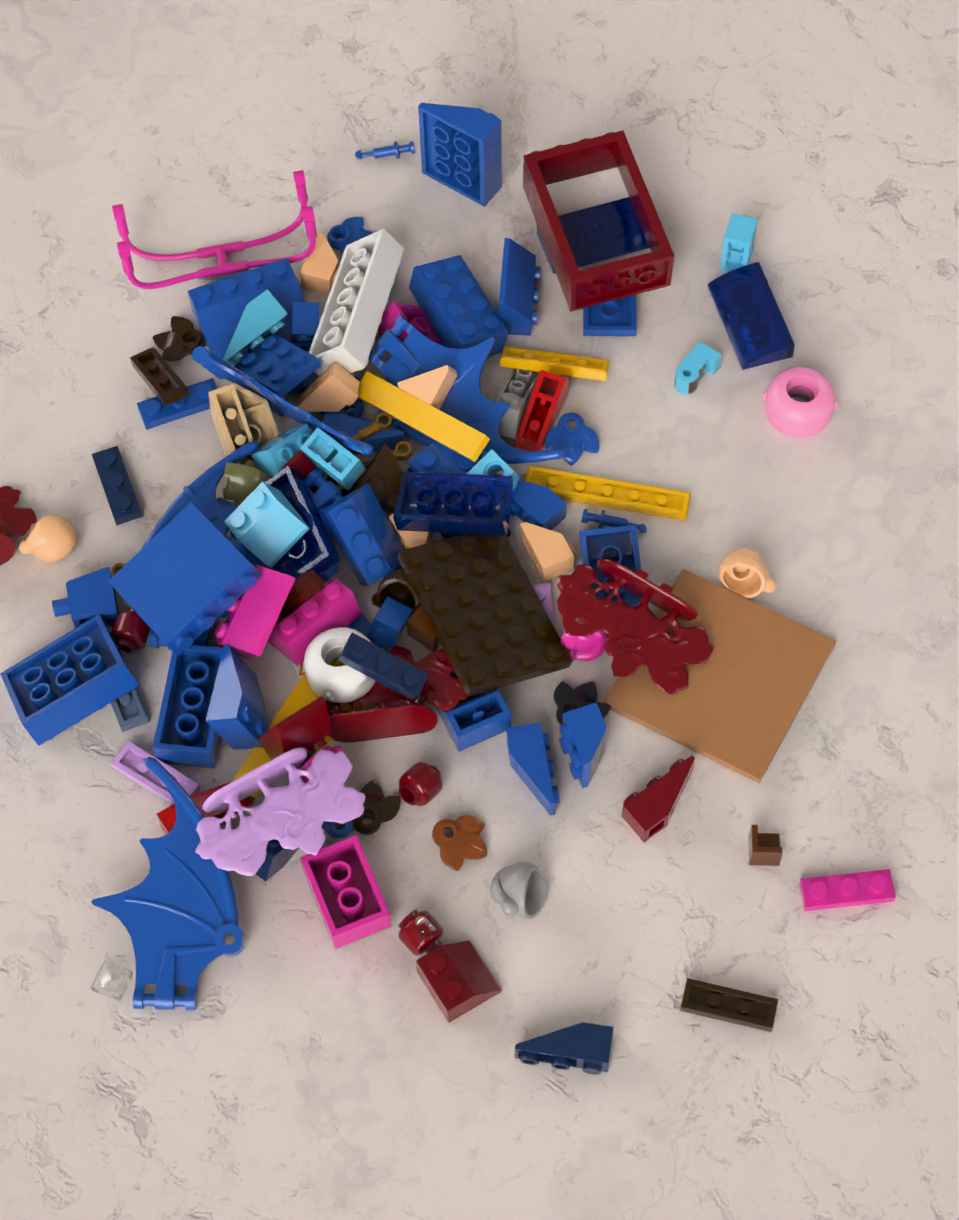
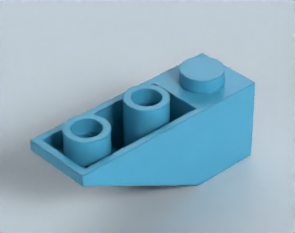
(258, 319)

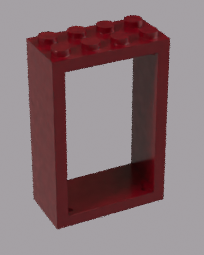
(612, 279)

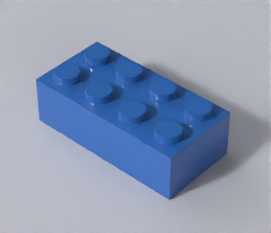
(456, 305)
(182, 727)

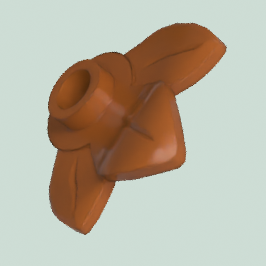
(463, 843)

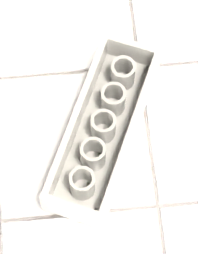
(357, 302)

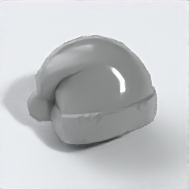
(520, 889)

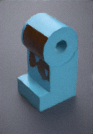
(695, 366)

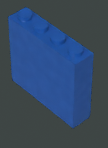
(184, 579)

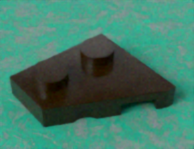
(384, 478)

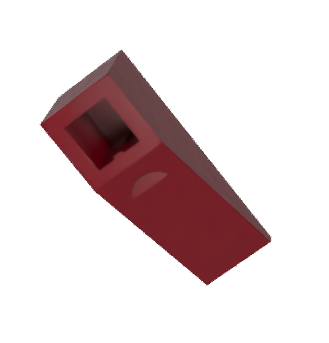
(654, 806)

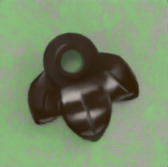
(176, 342)
(376, 808)

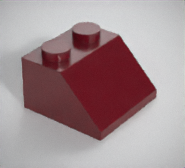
(302, 729)
(456, 978)

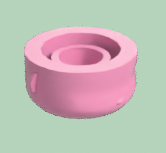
(796, 417)

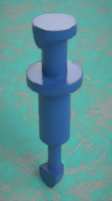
(393, 150)
(610, 521)

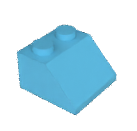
(267, 524)

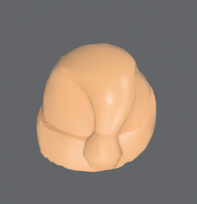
(50, 538)
(746, 573)

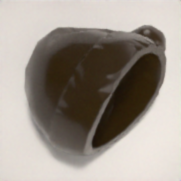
(398, 588)

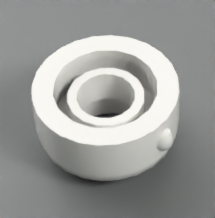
(334, 683)

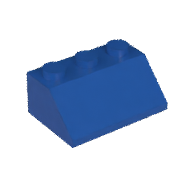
(518, 289)
(363, 534)

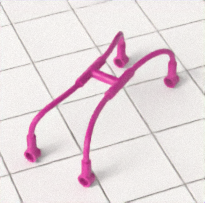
(221, 251)

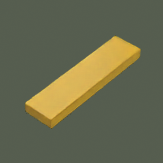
(554, 363)

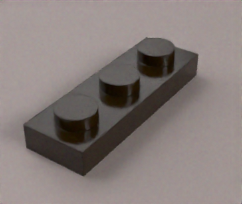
(159, 376)
(729, 1005)

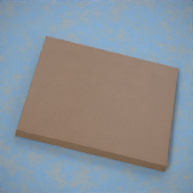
(745, 691)

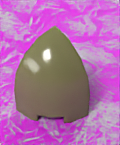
(241, 481)

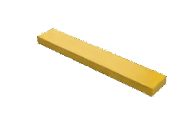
(422, 416)
(612, 493)
(299, 698)

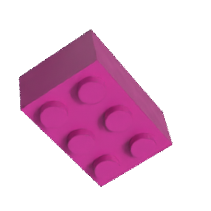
(346, 892)

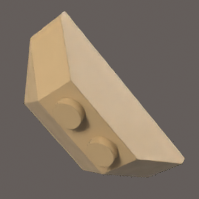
(241, 418)

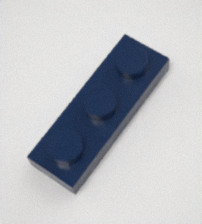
(117, 485)
(383, 666)

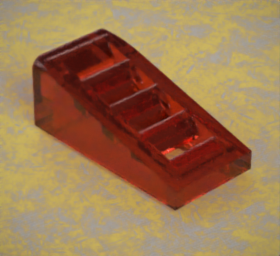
(301, 591)

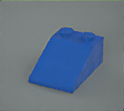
(614, 544)
(237, 703)

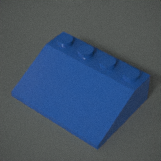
(462, 149)
(222, 302)
(68, 680)

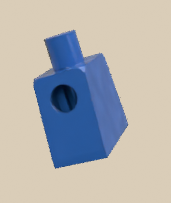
(88, 598)

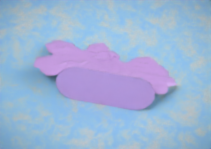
(287, 814)

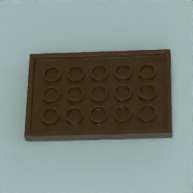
(484, 611)

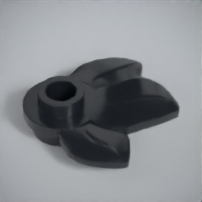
(570, 699)

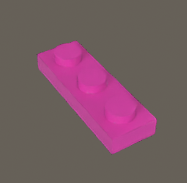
(847, 890)

